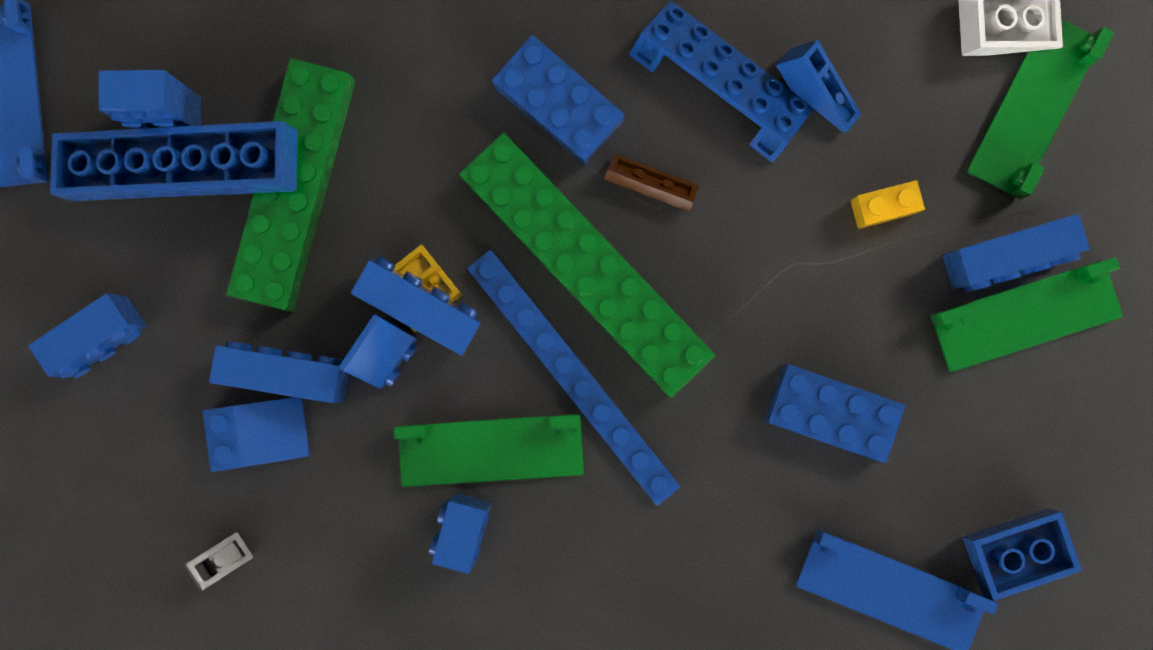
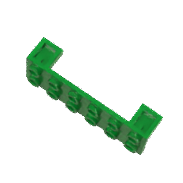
(1033, 110)
(1027, 315)
(490, 450)

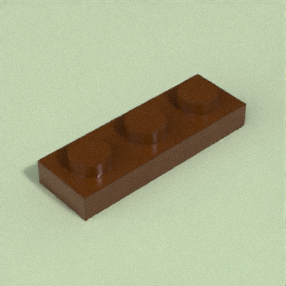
(651, 182)

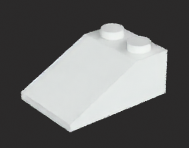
(1009, 26)

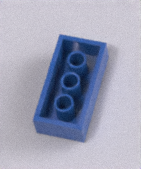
(148, 99)
(558, 100)
(1023, 250)
(416, 305)
(277, 374)
(834, 413)

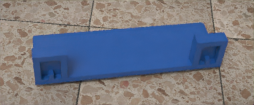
(726, 73)
(20, 108)
(893, 592)

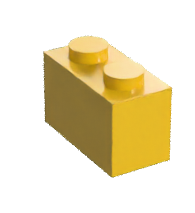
(887, 204)

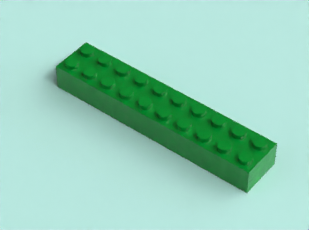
(587, 265)

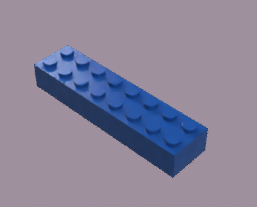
(174, 161)

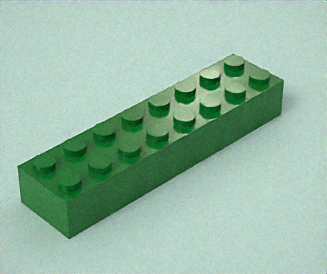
(284, 223)

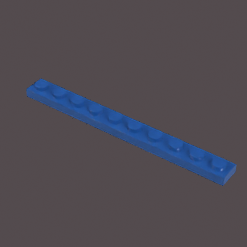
(573, 377)

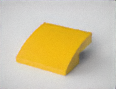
(425, 267)

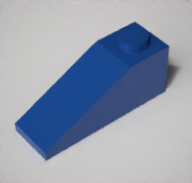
(818, 84)

